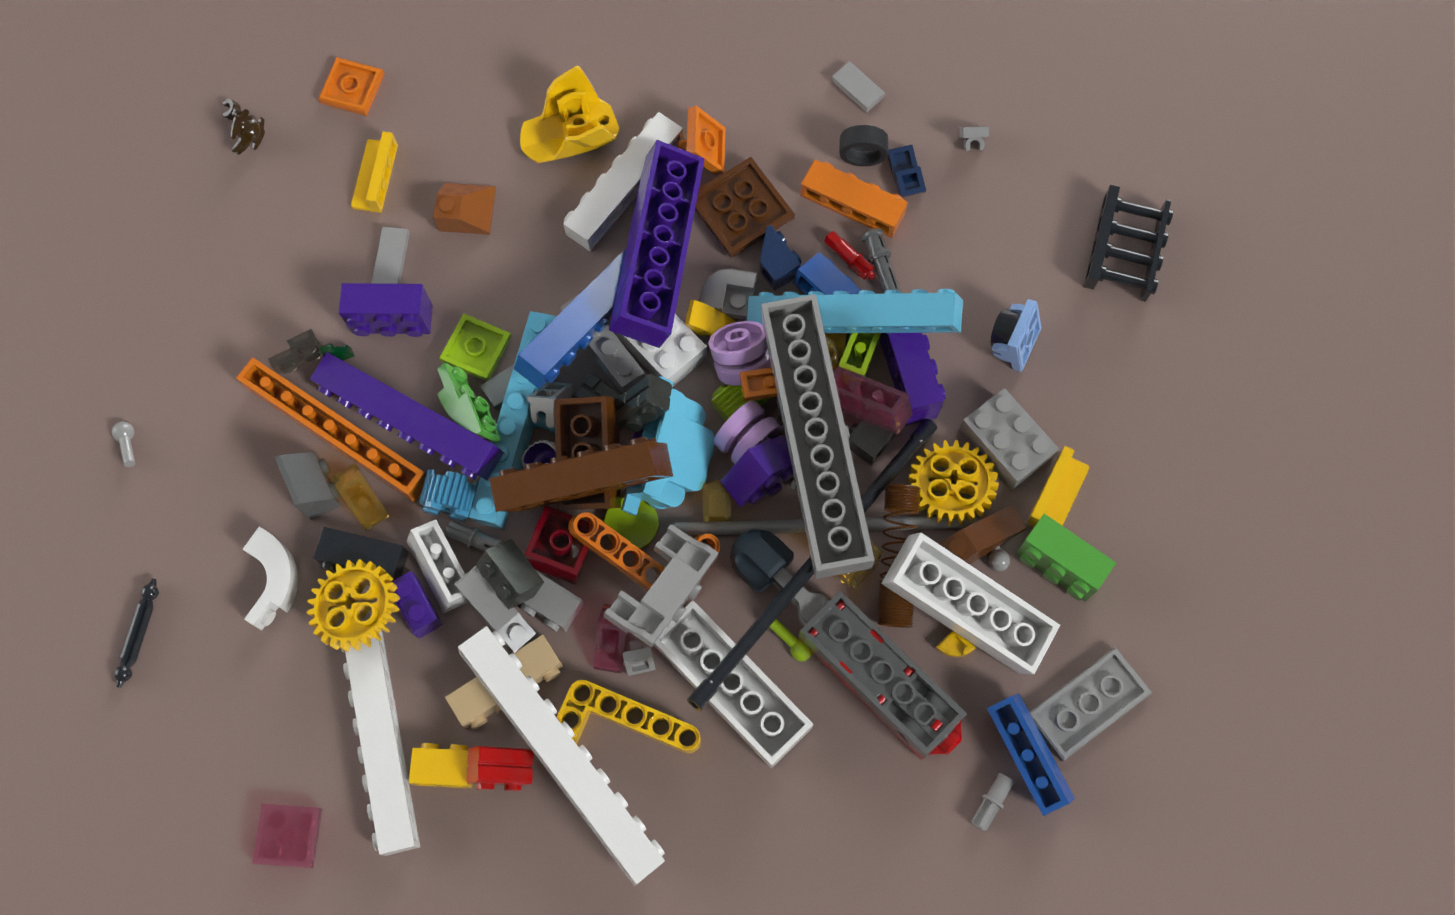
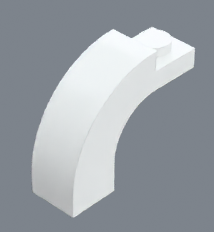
(281, 577)

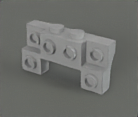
(668, 594)

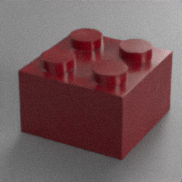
(554, 548)

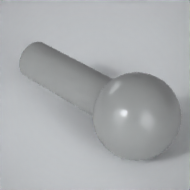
(123, 433)
(999, 559)

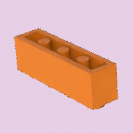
(853, 197)

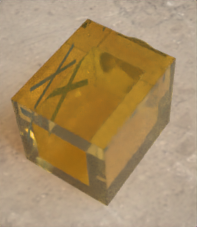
(716, 502)

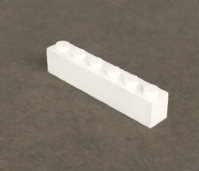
(619, 186)

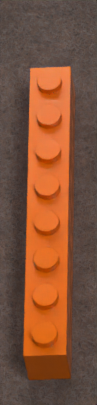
(333, 429)

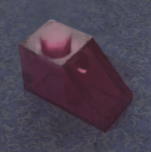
(609, 645)

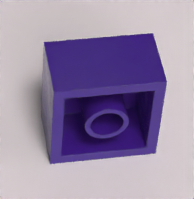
(759, 472)

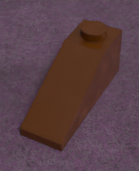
(985, 535)

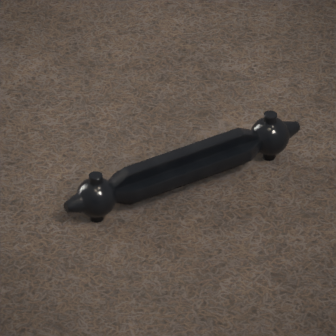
(136, 633)

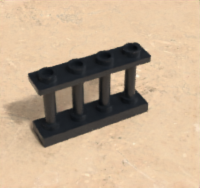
(1102, 249)

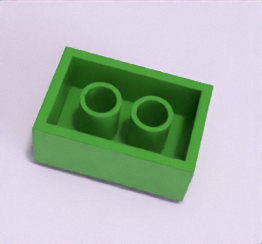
(1065, 558)

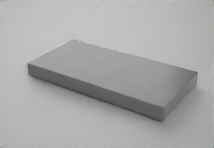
(1089, 704)

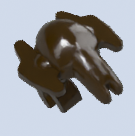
(243, 126)

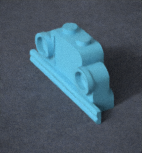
(689, 451)

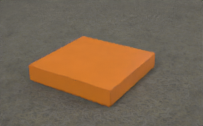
(351, 86)

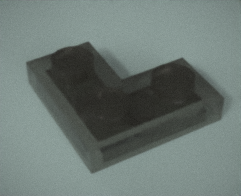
(302, 348)

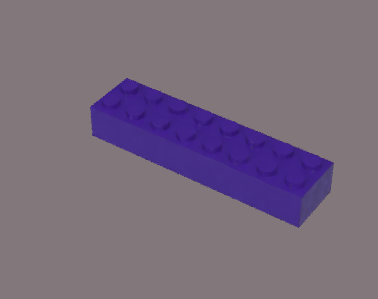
(657, 245)

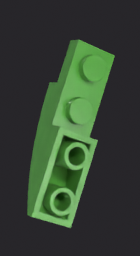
(463, 406)

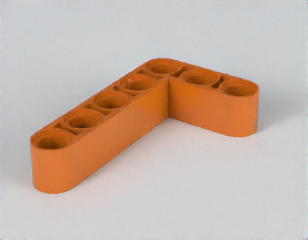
(620, 546)

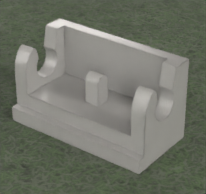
(544, 398)

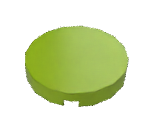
(638, 528)

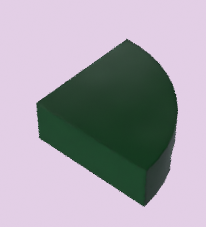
(340, 352)

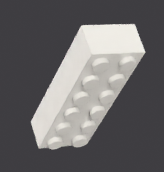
(971, 604)
(746, 697)

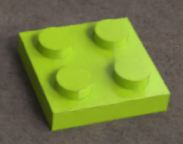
(475, 347)

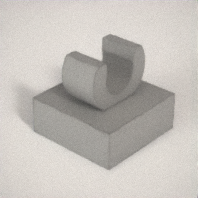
(974, 133)
(638, 659)

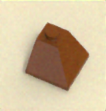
(464, 208)

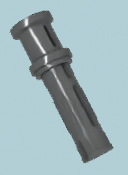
(879, 256)

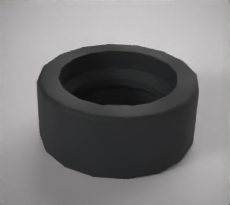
(863, 145)

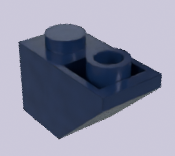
(777, 261)

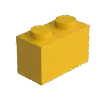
(439, 766)

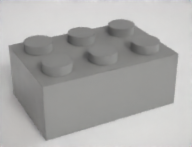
(1008, 438)

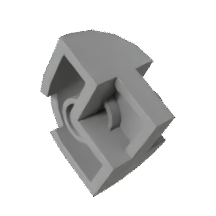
(729, 291)

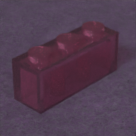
(872, 400)

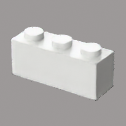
(437, 564)

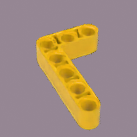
(619, 716)

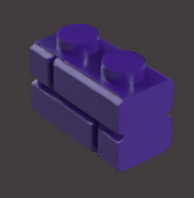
(416, 605)

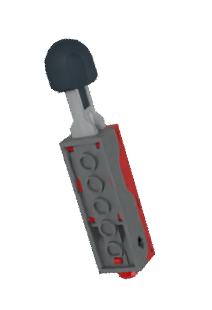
(857, 652)

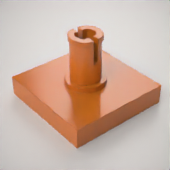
(705, 139)

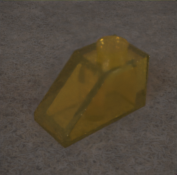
(360, 496)

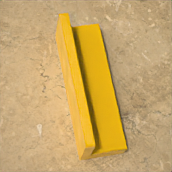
(375, 173)
(1060, 488)

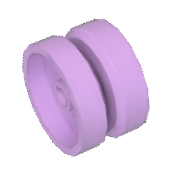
(739, 349)
(745, 430)

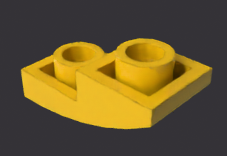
(705, 319)

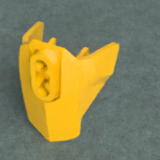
(569, 120)

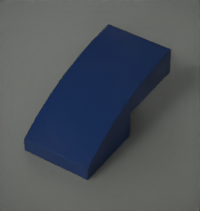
(905, 171)

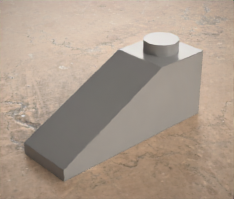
(483, 598)

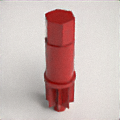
(850, 256)

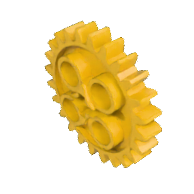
(954, 460)
(354, 628)

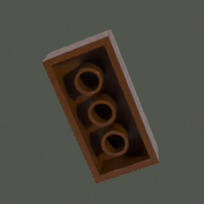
(583, 426)

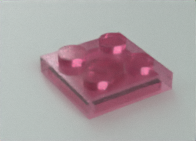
(287, 836)

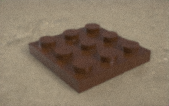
(741, 207)

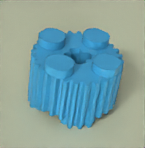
(448, 495)

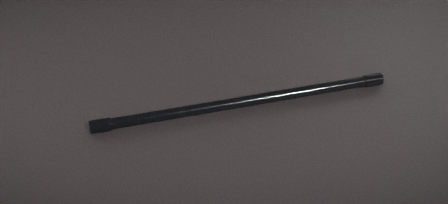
(710, 685)

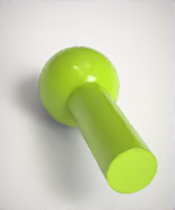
(797, 648)

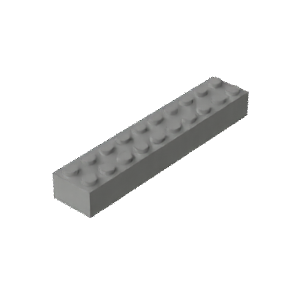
(816, 437)

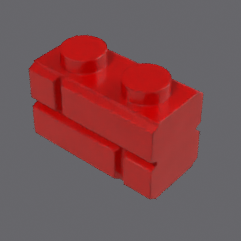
(499, 766)

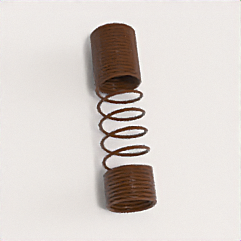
(894, 609)

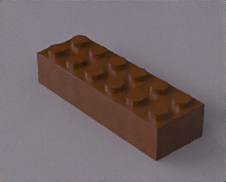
(581, 475)

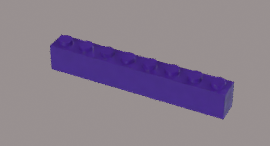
(407, 416)

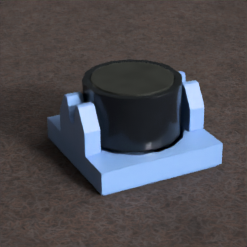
(1016, 333)

